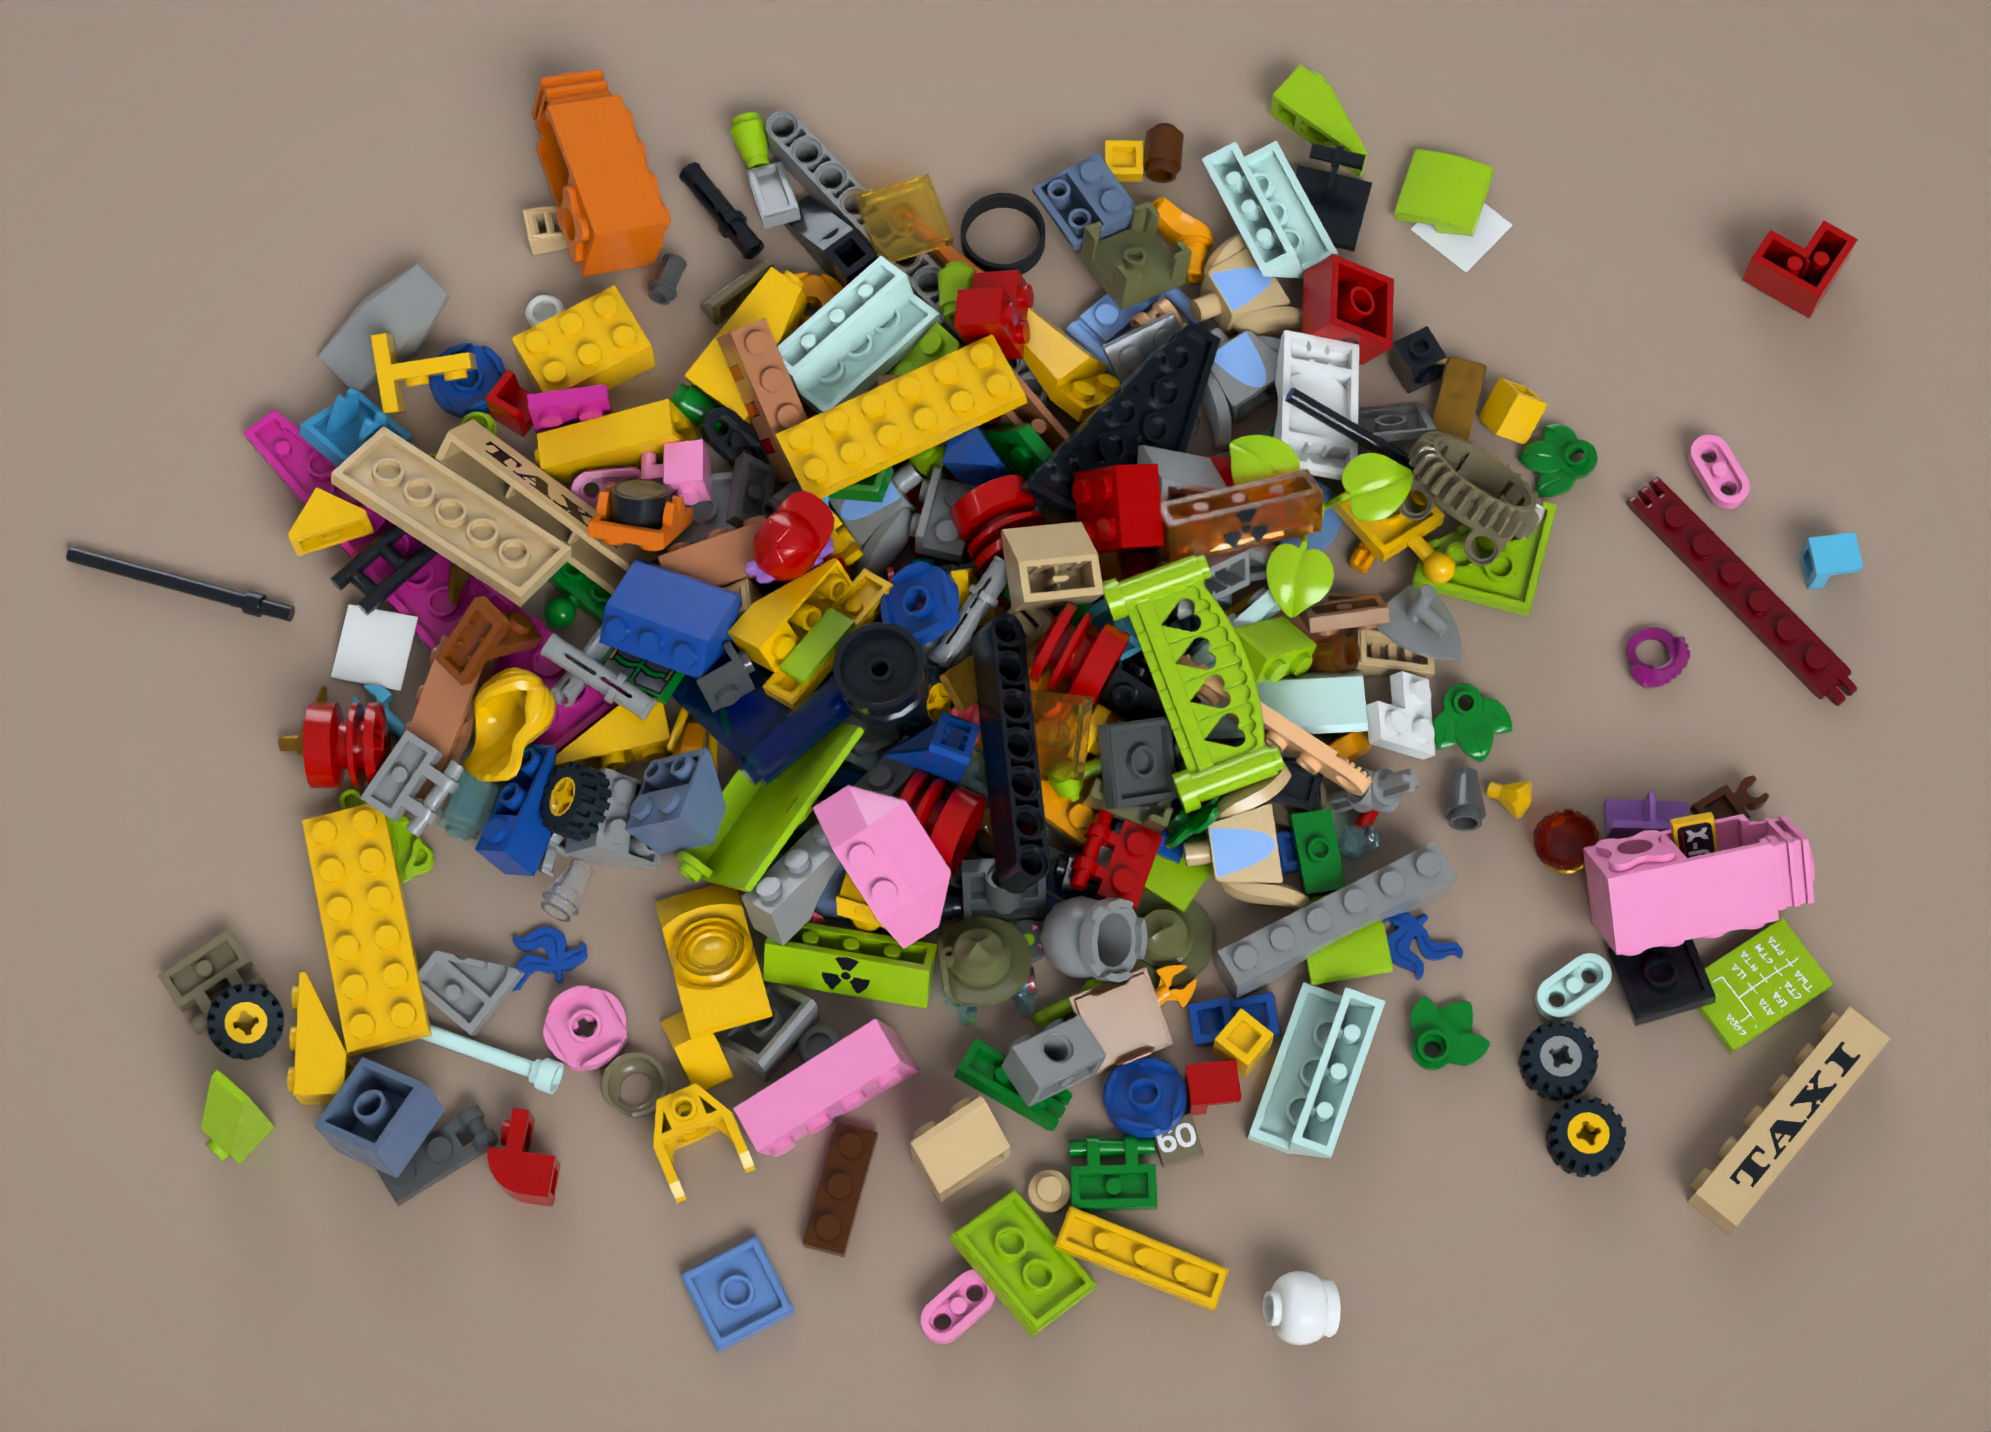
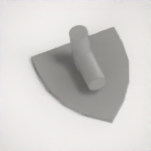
(1422, 624)

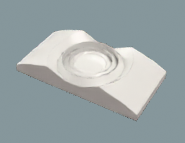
(1330, 374)

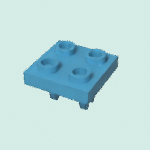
(347, 426)

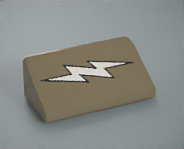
(731, 296)

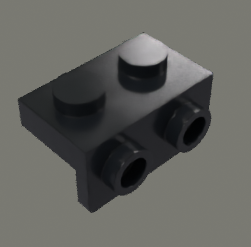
(1133, 692)

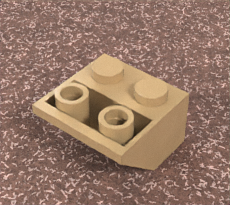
(1051, 566)
(959, 1147)

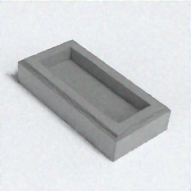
(773, 195)

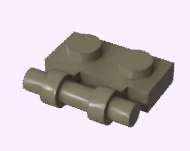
(205, 972)

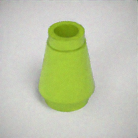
(750, 139)

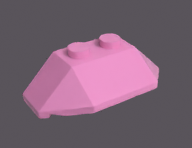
(887, 859)

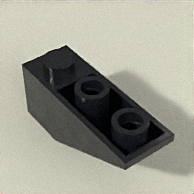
(831, 242)

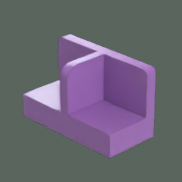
(1630, 817)

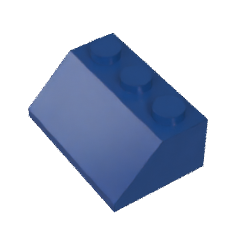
(670, 619)

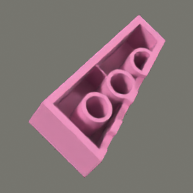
(826, 1088)

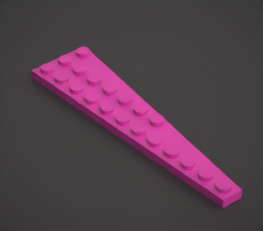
(426, 591)

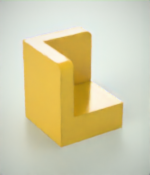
(1512, 411)
(1244, 1041)

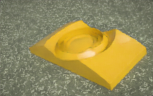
(713, 960)

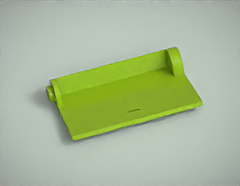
(763, 818)

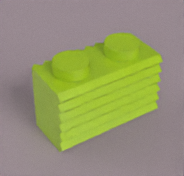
(1276, 649)

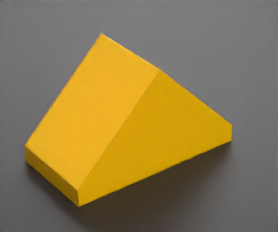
(327, 522)
(699, 1057)

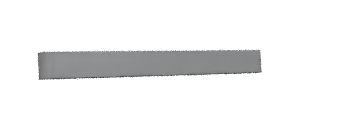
(840, 200)

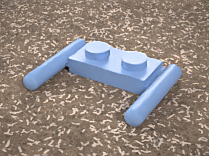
(1107, 322)

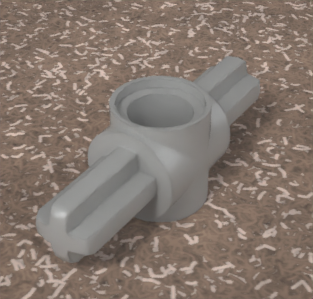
(1382, 794)

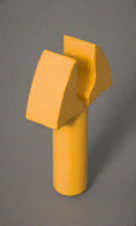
(1164, 994)

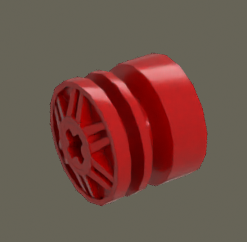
(987, 511)
(1077, 654)
(339, 745)
(948, 822)

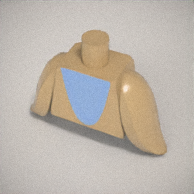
(1241, 296)
(1245, 847)

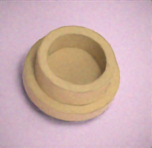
(1049, 1191)

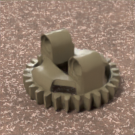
(1472, 493)

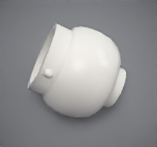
(1302, 1308)

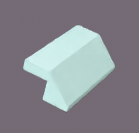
(1270, 209)
(856, 337)
(1312, 701)
(1316, 1071)

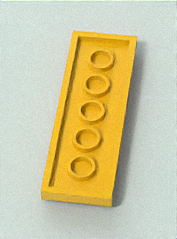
(901, 418)
(366, 929)

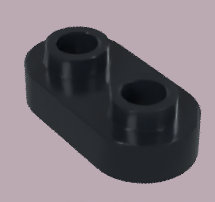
(736, 437)

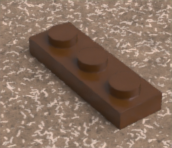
(840, 1189)

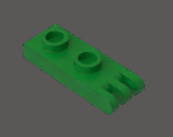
(984, 1073)

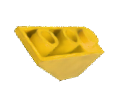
(785, 616)
(620, 740)
(319, 1051)

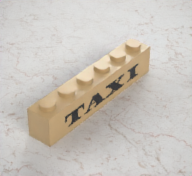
(534, 494)
(1788, 1120)

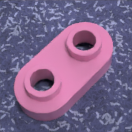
(1721, 473)
(603, 478)
(957, 1307)

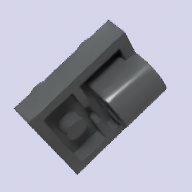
(987, 897)

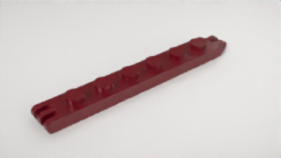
(1743, 592)

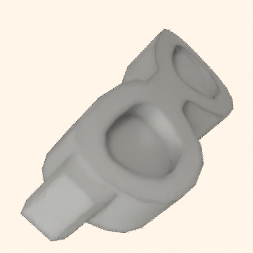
(549, 856)

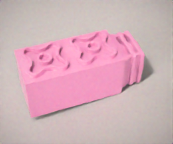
(1655, 896)

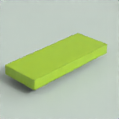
(817, 646)

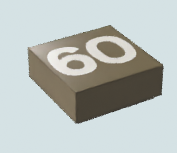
(1179, 1143)

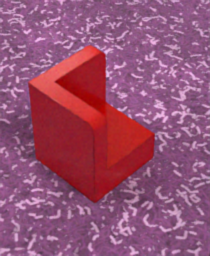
(509, 404)
(1211, 1085)

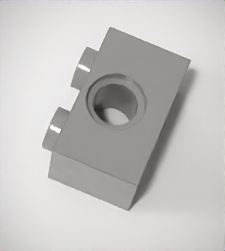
(1040, 1077)

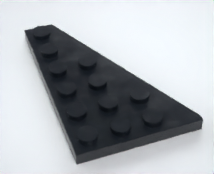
(1148, 409)

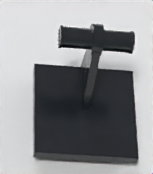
(1336, 198)

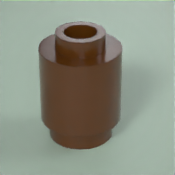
(1163, 153)

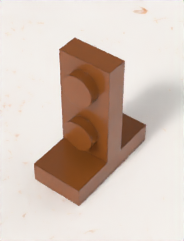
(485, 635)

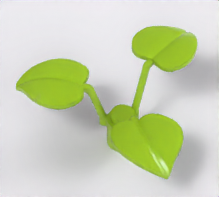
(1372, 485)

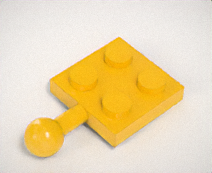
(1397, 532)

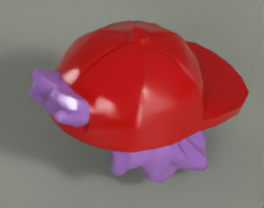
(792, 539)

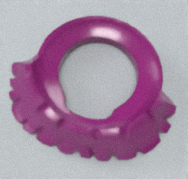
(1651, 676)

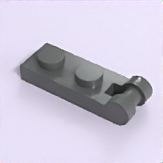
(441, 1155)

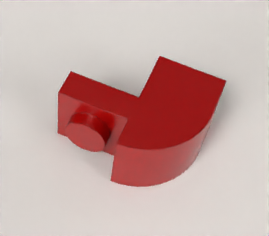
(519, 1173)

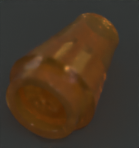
(1336, 654)

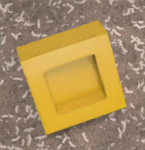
(1125, 159)

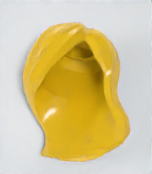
(509, 716)

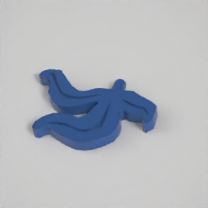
(1410, 929)
(555, 946)

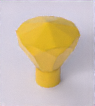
(1514, 796)

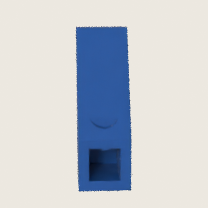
(515, 833)

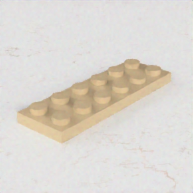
(451, 516)

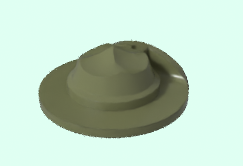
(1174, 939)
(983, 961)

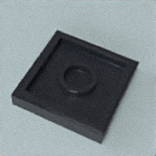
(1662, 981)

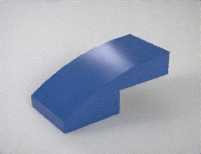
(1212, 1016)

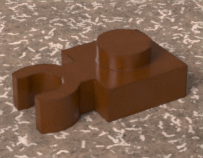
(1725, 803)

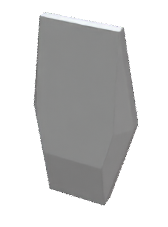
(401, 308)

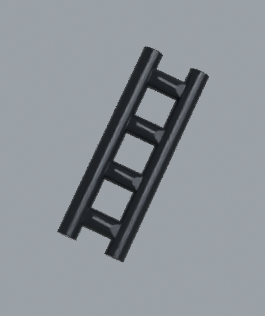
(382, 547)

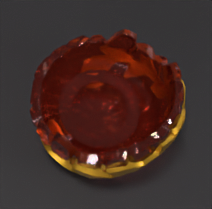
(1561, 840)

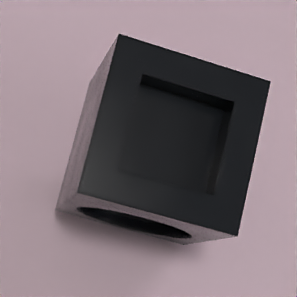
(1417, 359)

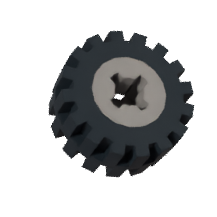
(1550, 1073)

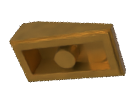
(1459, 397)
(961, 683)

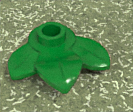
(1553, 462)
(1470, 728)
(1184, 825)
(1448, 1031)

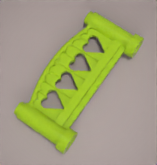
(1210, 766)

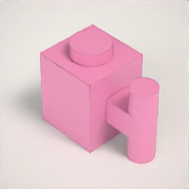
(684, 470)

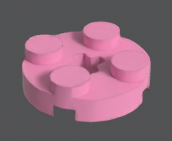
(562, 1021)

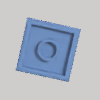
(737, 1294)

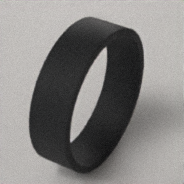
(1003, 200)

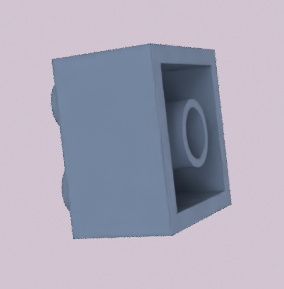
(380, 1117)

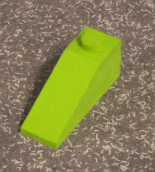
(1314, 112)
(232, 1120)

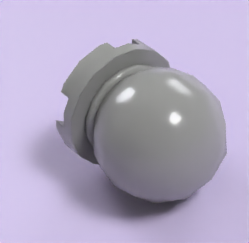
(1094, 938)

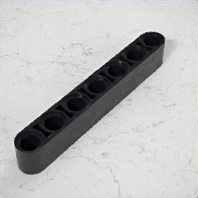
(1010, 753)

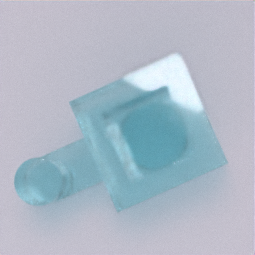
(468, 808)

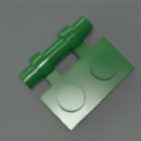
(1113, 1186)

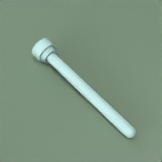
(542, 1073)

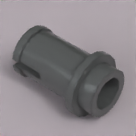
(663, 287)

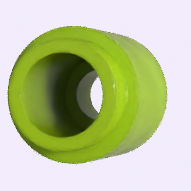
(950, 280)

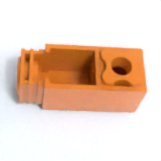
(598, 174)

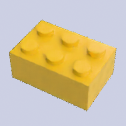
(585, 346)

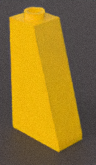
(776, 299)
(612, 440)

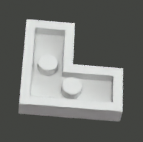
(1407, 722)

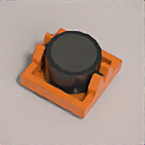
(639, 515)

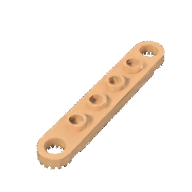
(1310, 752)

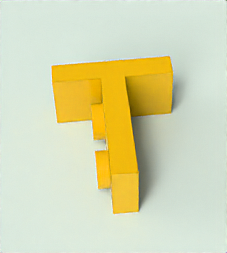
(414, 373)

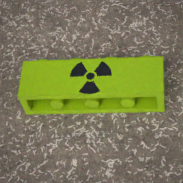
(853, 964)

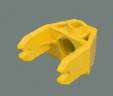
(705, 1119)

